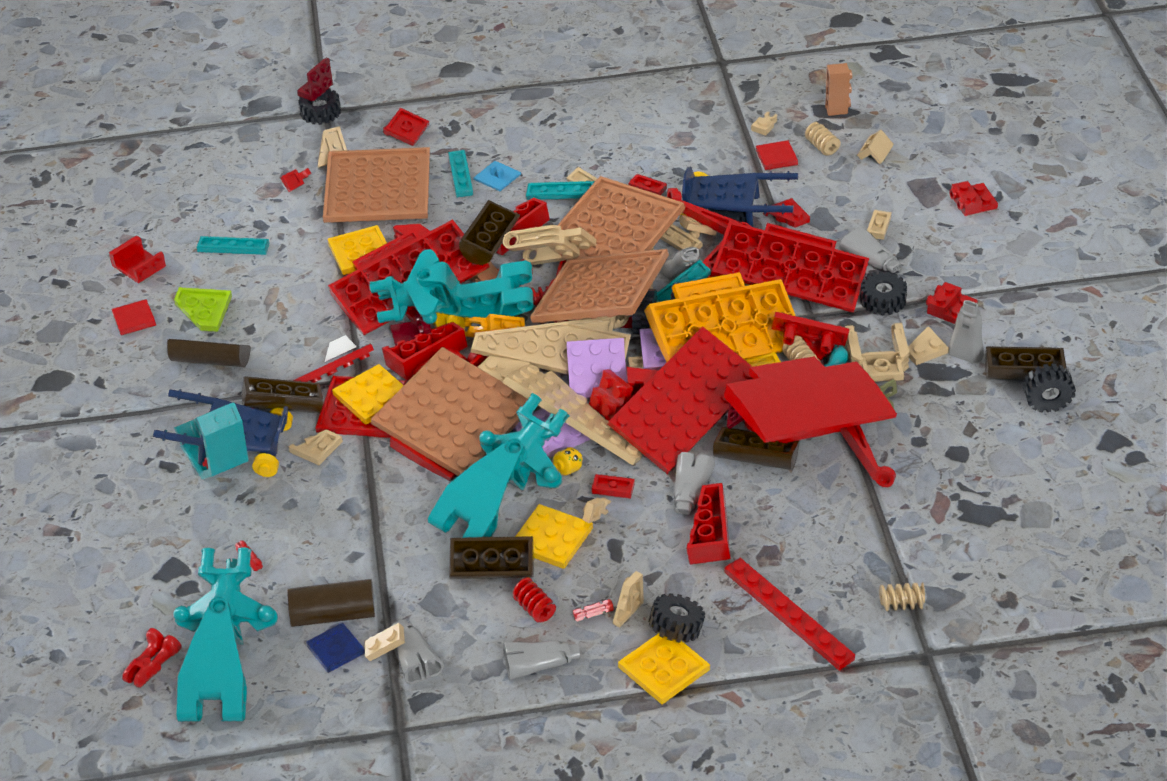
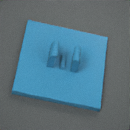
(497, 175)

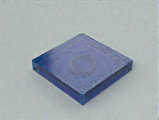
(335, 647)

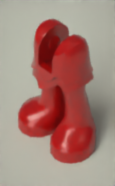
(142, 668)

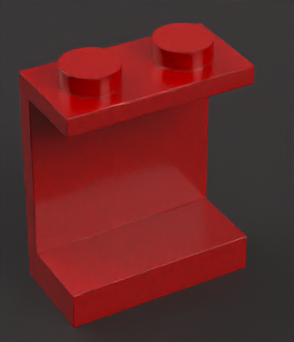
(135, 261)

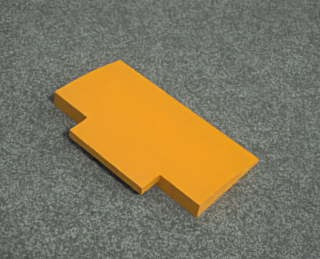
(725, 307)

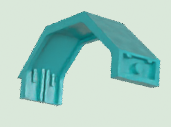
(222, 439)

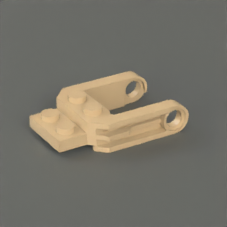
(549, 243)
(881, 365)

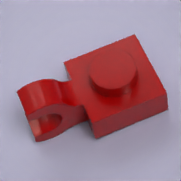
(294, 179)

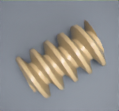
(822, 138)
(798, 350)
(902, 596)

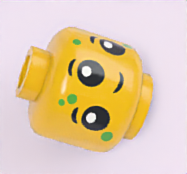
(567, 461)

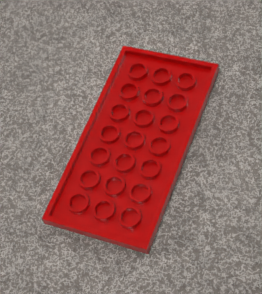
(681, 400)

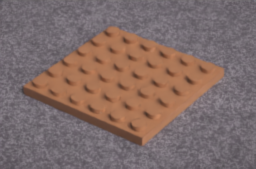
(377, 185)
(621, 217)
(600, 286)
(447, 410)

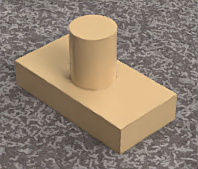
(695, 227)

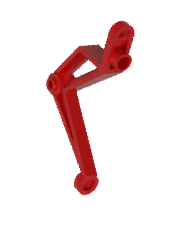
(706, 217)
(857, 441)

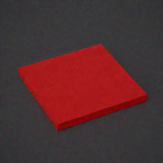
(340, 419)

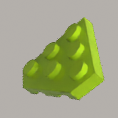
(204, 306)

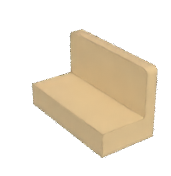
(876, 145)

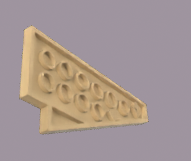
(545, 343)
(558, 395)

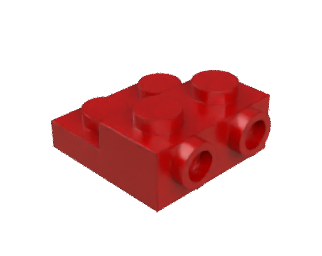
(972, 198)
(947, 302)
(610, 395)

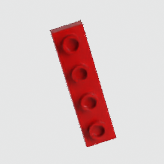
(800, 326)

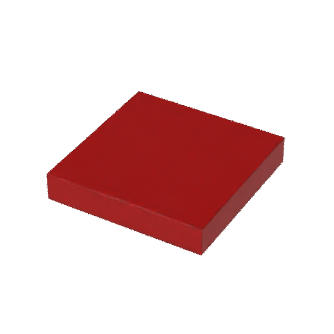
(406, 126)
(776, 155)
(133, 317)

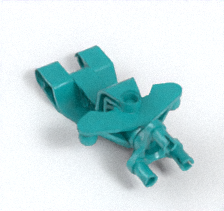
(436, 289)
(509, 459)
(213, 661)

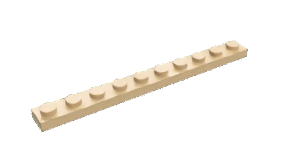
(673, 236)

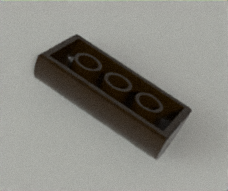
(487, 233)
(208, 352)
(1017, 362)
(277, 393)
(750, 448)
(491, 557)
(331, 602)

